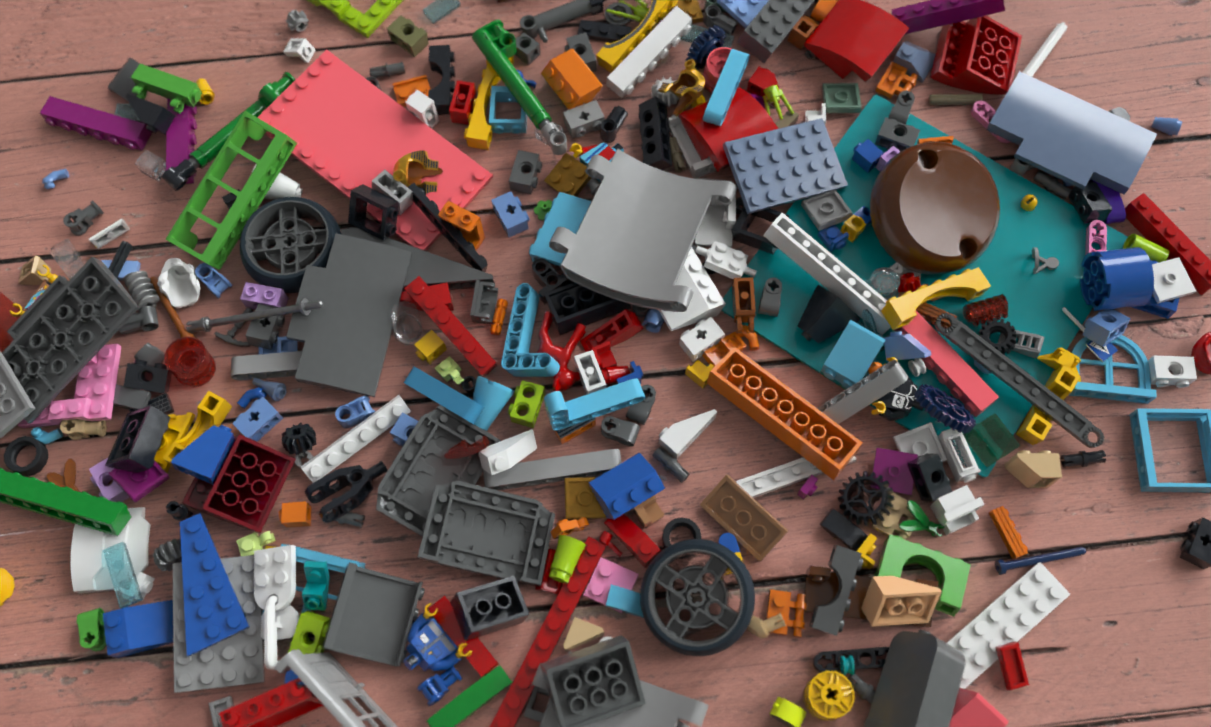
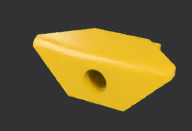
(1059, 358)

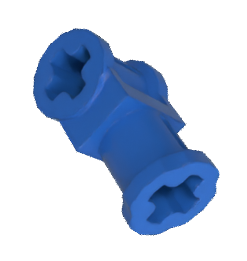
(439, 685)

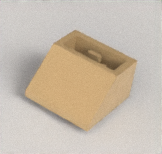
(1035, 469)

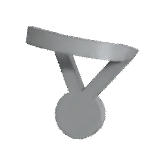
(1051, 263)

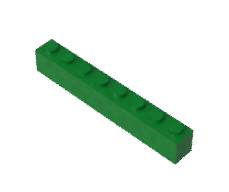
(63, 503)

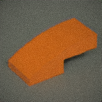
(720, 350)

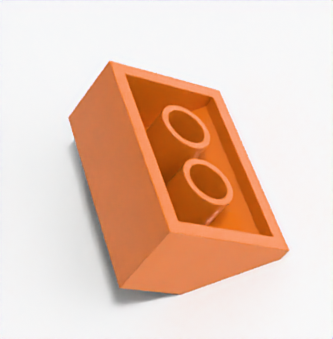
(571, 79)

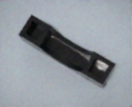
(441, 62)

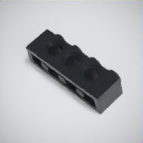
(655, 133)

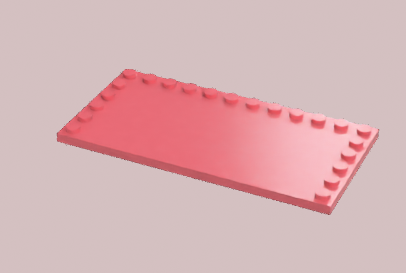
(356, 131)

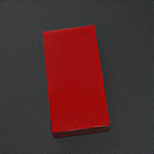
(1012, 665)

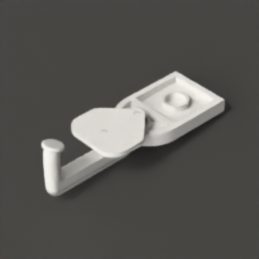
(275, 576)

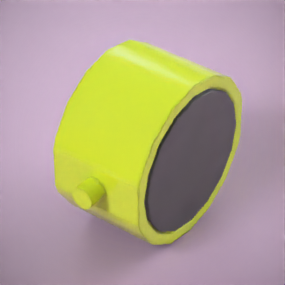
(787, 713)

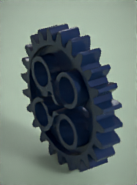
(945, 408)

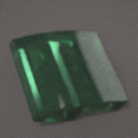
(991, 440)

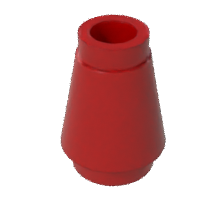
(612, 373)

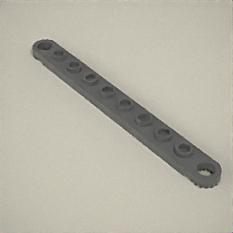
(1019, 380)

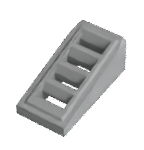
(1027, 349)

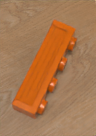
(1008, 533)

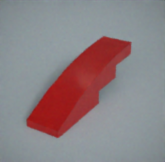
(480, 658)

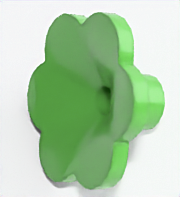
(542, 209)

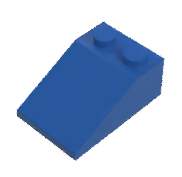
(138, 628)

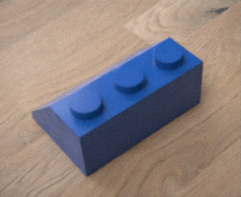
(626, 486)

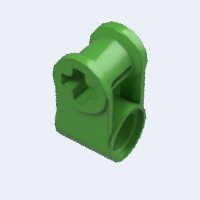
(91, 629)

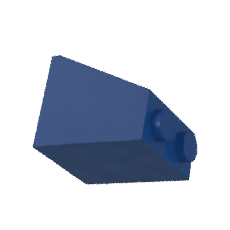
(206, 454)

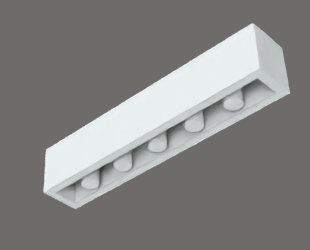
(649, 52)

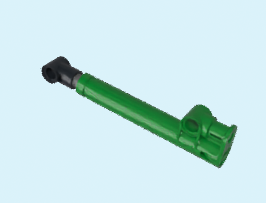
(208, 151)

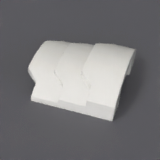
(88, 561)

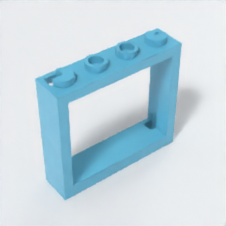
(1143, 448)

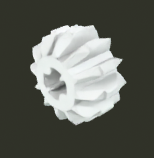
(668, 97)

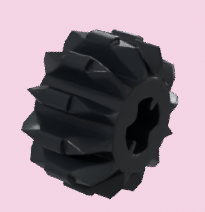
(298, 439)

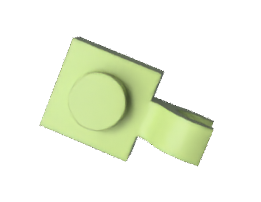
(448, 370)
(254, 542)

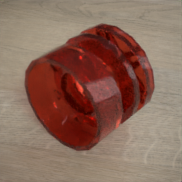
(190, 361)

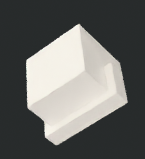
(956, 509)

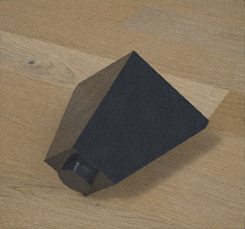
(825, 316)

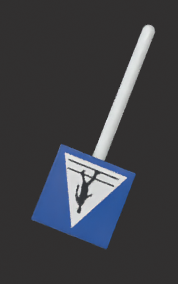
(1101, 352)

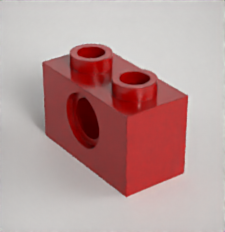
(462, 102)

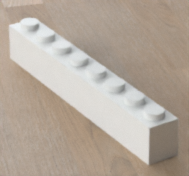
(827, 269)

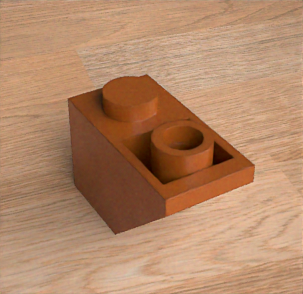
(802, 31)

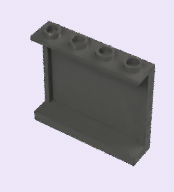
(373, 615)

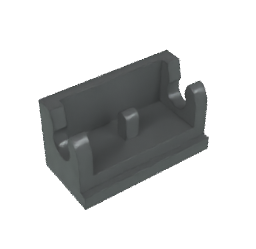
(484, 302)

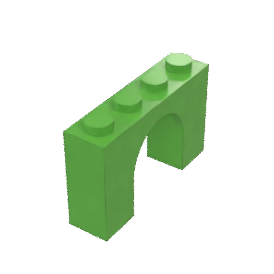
(949, 571)

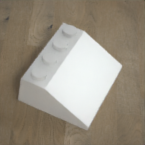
(705, 300)

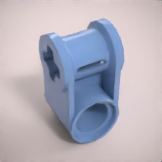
(214, 281)
(356, 412)

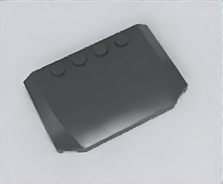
(421, 465)
(487, 532)

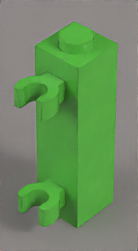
(166, 85)

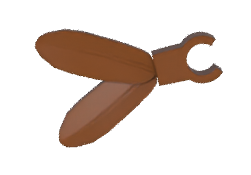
(69, 476)

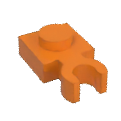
(567, 527)

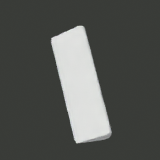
(109, 233)

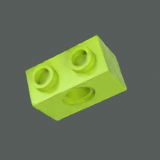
(313, 623)

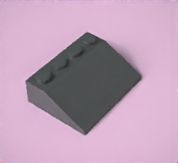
(593, 683)

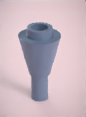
(274, 389)

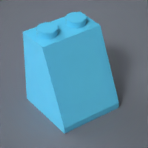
(852, 355)

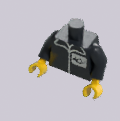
(898, 402)

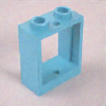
(499, 126)

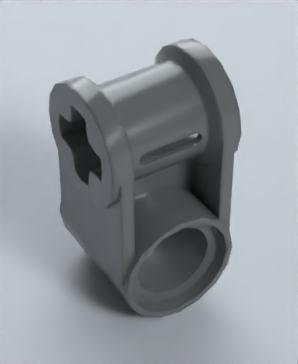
(901, 109)
(770, 299)
(641, 411)
(622, 431)

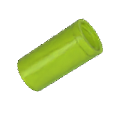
(1154, 251)

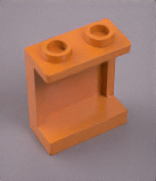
(465, 221)

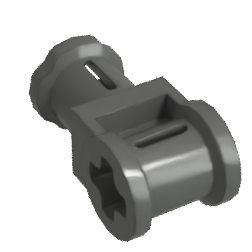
(82, 218)

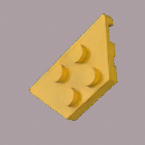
(177, 429)

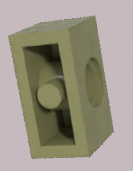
(407, 35)

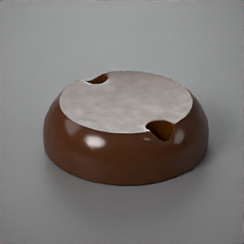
(934, 208)

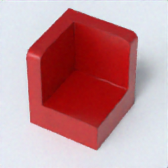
(604, 355)

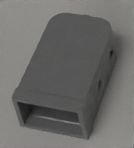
(917, 683)

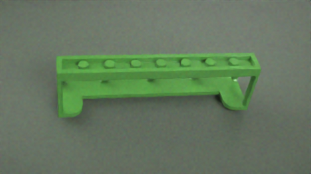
(247, 199)

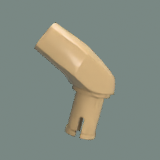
(762, 628)

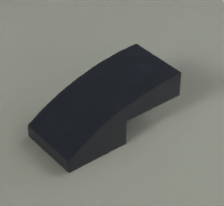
(843, 529)

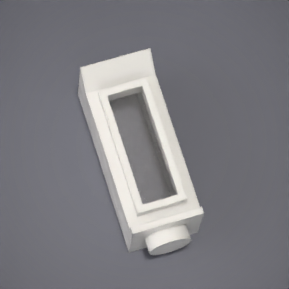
(958, 455)

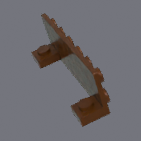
(823, 586)

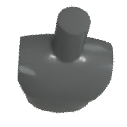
(150, 354)

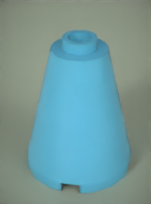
(493, 399)

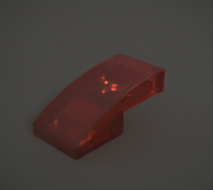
(462, 449)

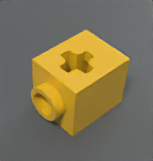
(430, 347)

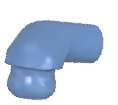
(53, 176)

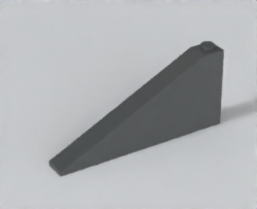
(428, 266)

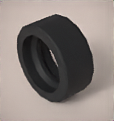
(16, 446)
(677, 522)

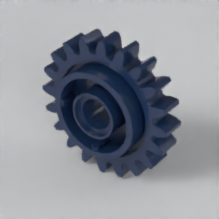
(705, 44)

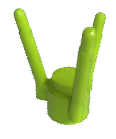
(639, 11)
(773, 95)

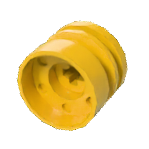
(815, 696)

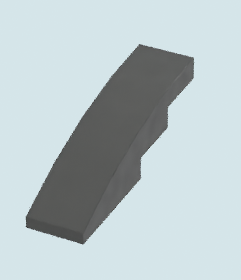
(130, 398)

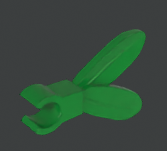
(921, 522)

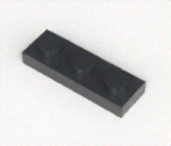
(603, 31)

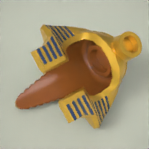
(687, 87)
(414, 167)

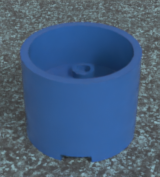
(1117, 278)

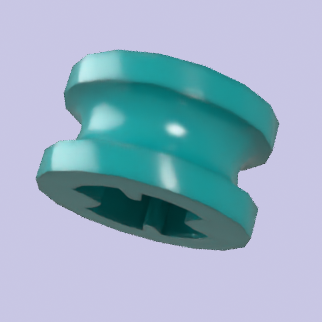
(847, 665)

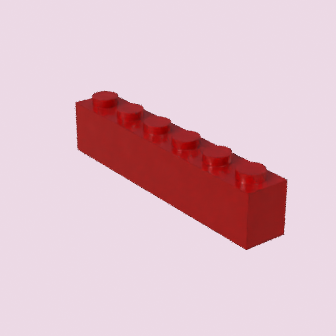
(1162, 231)
(451, 326)

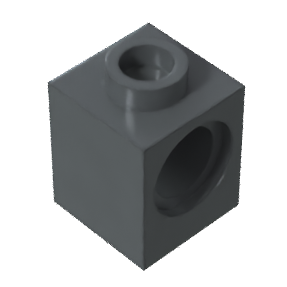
(527, 48)

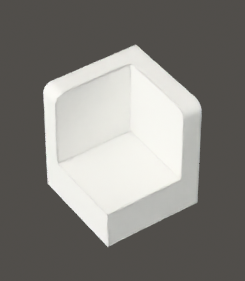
(813, 115)

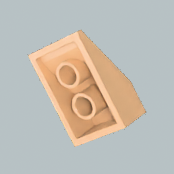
(899, 601)

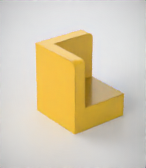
(699, 373)

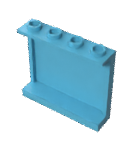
(565, 212)

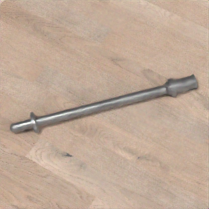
(205, 323)

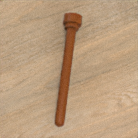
(170, 310)

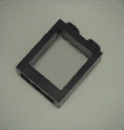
(358, 207)
(741, 235)

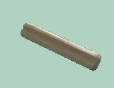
(954, 99)

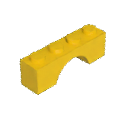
(211, 412)
(1036, 423)

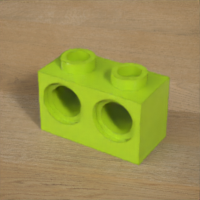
(530, 404)

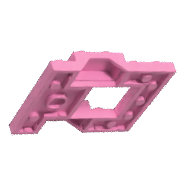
(92, 394)

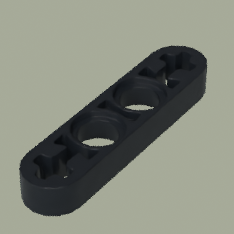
(856, 656)

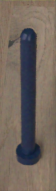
(1002, 567)

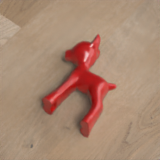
(564, 378)

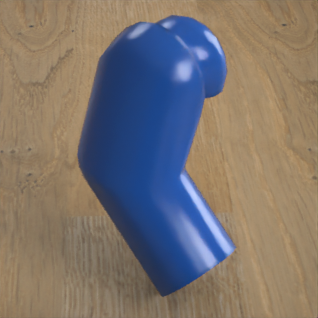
(250, 395)

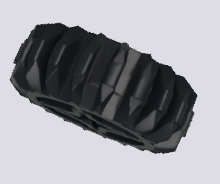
(858, 500)

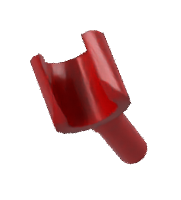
(605, 538)

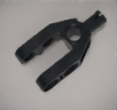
(360, 486)

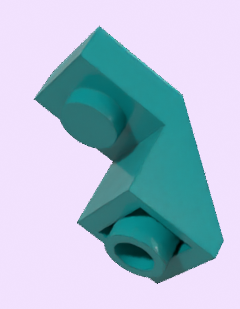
(317, 586)

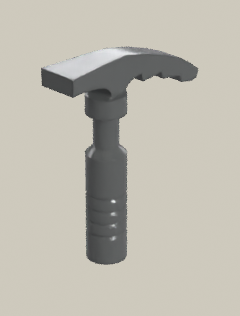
(230, 334)

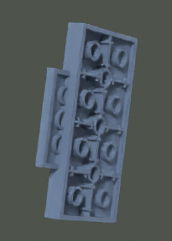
(1070, 135)

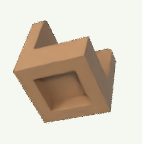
(648, 512)

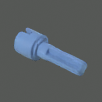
(653, 320)

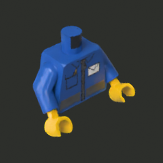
(431, 645)

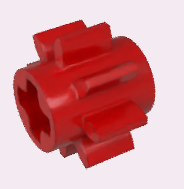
(908, 282)

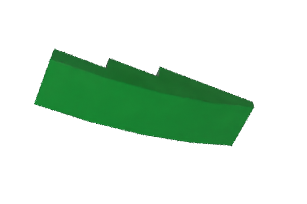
(471, 699)

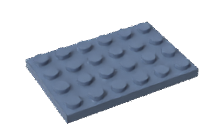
(784, 165)

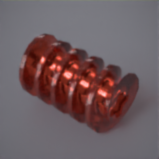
(986, 310)

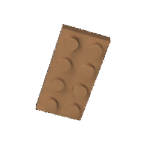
(744, 517)

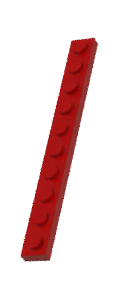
(549, 635)

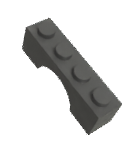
(844, 564)

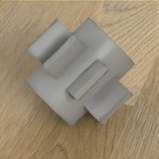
(297, 20)

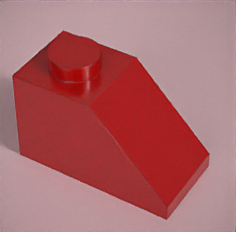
(761, 80)

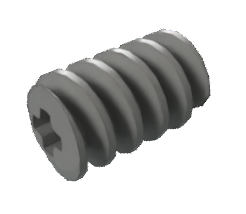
(141, 289)

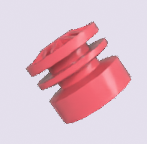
(714, 66)

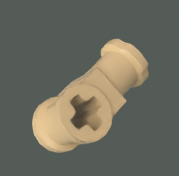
(80, 429)

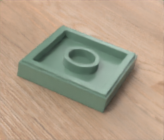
(841, 97)

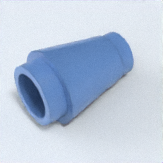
(1167, 125)

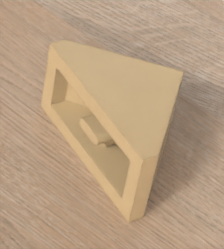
(29, 272)
(581, 633)

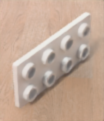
(717, 224)

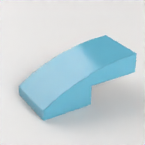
(624, 600)

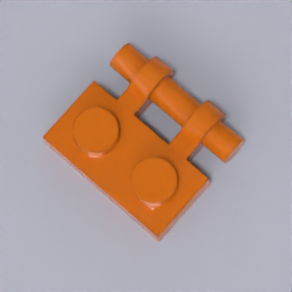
(892, 78)
(780, 603)

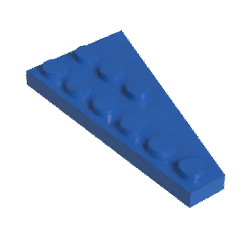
(209, 597)

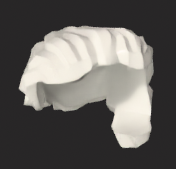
(179, 283)

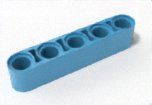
(444, 395)

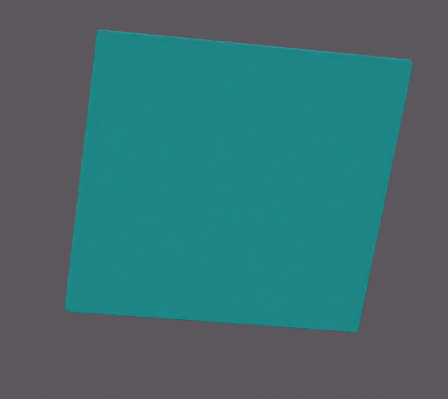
(1007, 264)

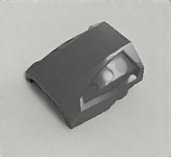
(122, 81)

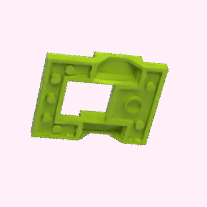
(362, 23)

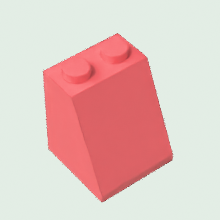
(975, 711)

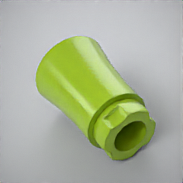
(566, 558)

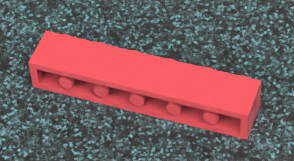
(951, 368)

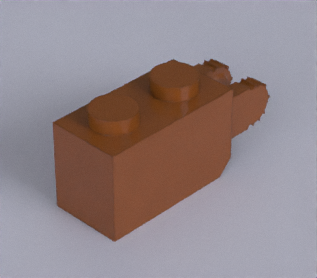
(743, 303)

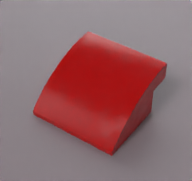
(855, 38)
(977, 56)
(743, 119)

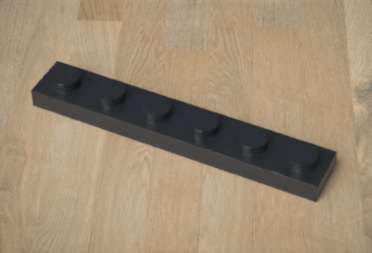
(451, 233)

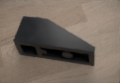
(153, 115)

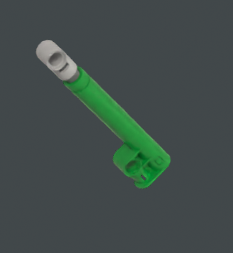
(497, 47)

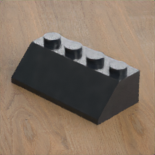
(580, 305)

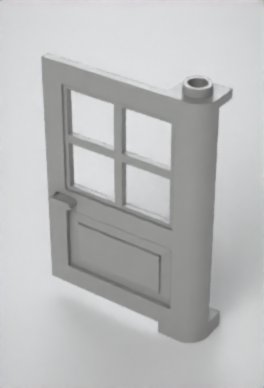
(332, 686)

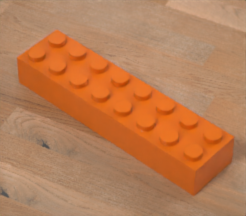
(784, 413)

